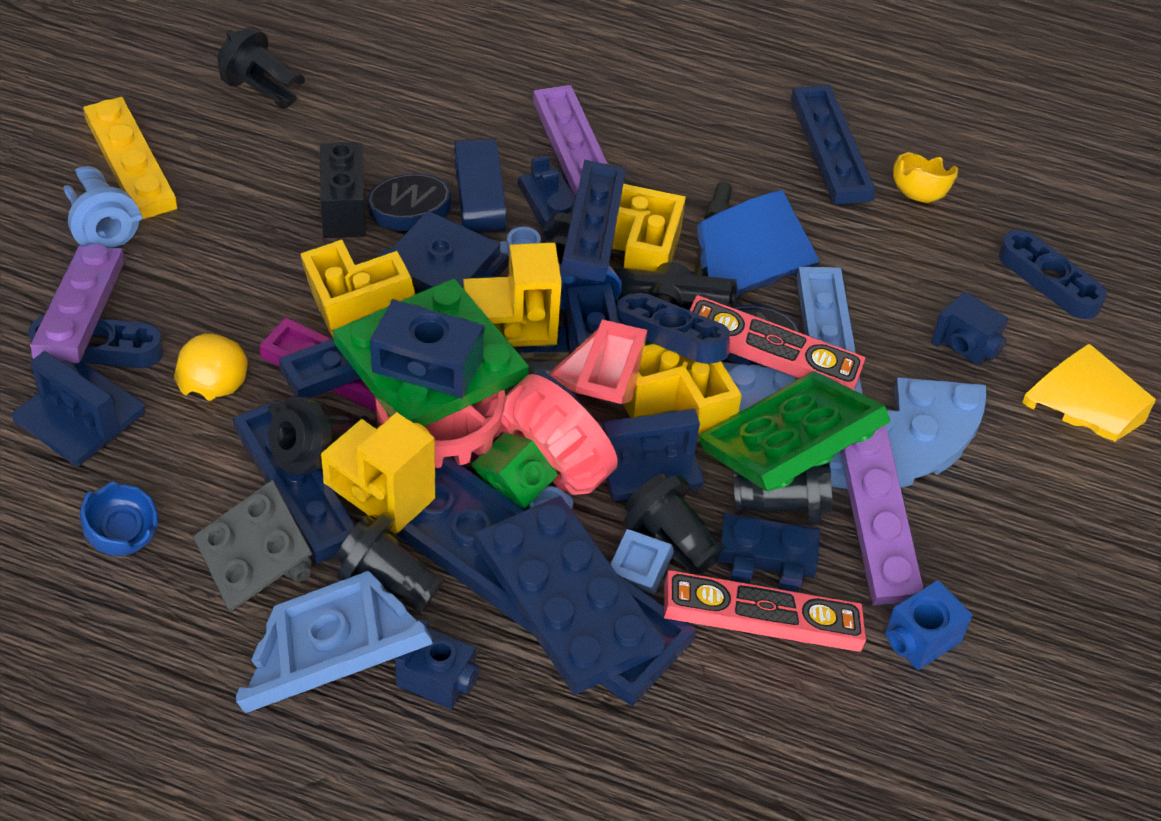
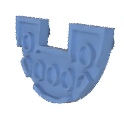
(925, 432)

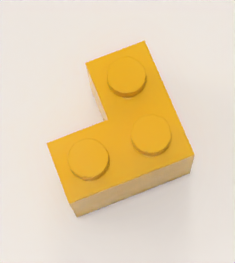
(648, 227)
(350, 290)
(526, 301)
(679, 384)
(383, 468)

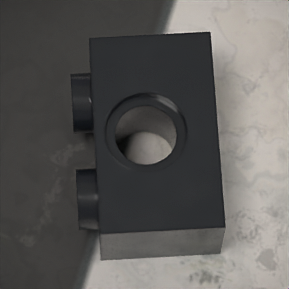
(342, 190)

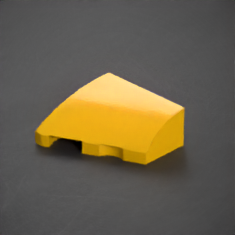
(1093, 395)

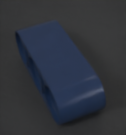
(480, 185)

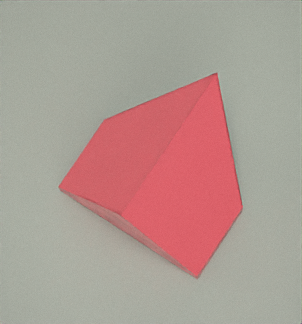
(604, 363)

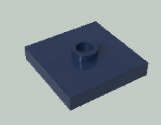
(443, 250)

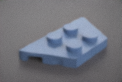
(329, 638)

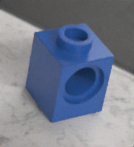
(934, 609)

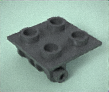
(254, 546)

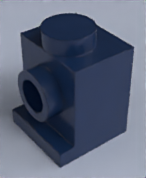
(971, 329)
(438, 670)

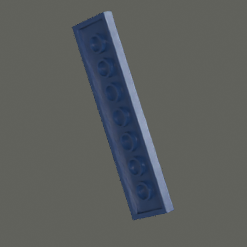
(446, 537)

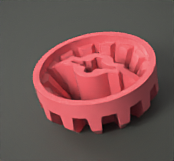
(464, 430)
(561, 431)

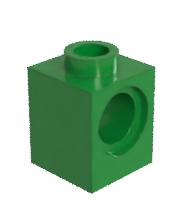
(515, 468)

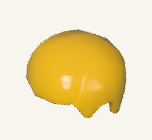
(921, 178)
(210, 366)

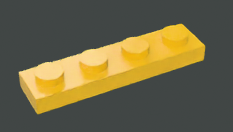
(130, 157)

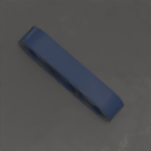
(1074, 292)
(676, 328)
(130, 338)

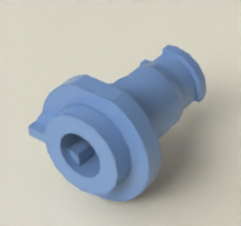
(102, 213)

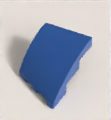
(755, 242)

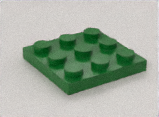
(497, 371)
(793, 430)

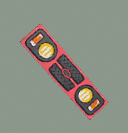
(780, 346)
(764, 611)

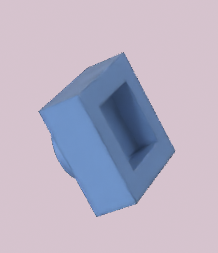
(642, 560)

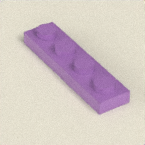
(567, 131)
(78, 303)
(881, 520)

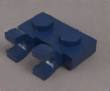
(769, 547)

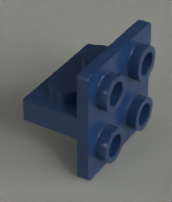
(75, 408)
(653, 447)

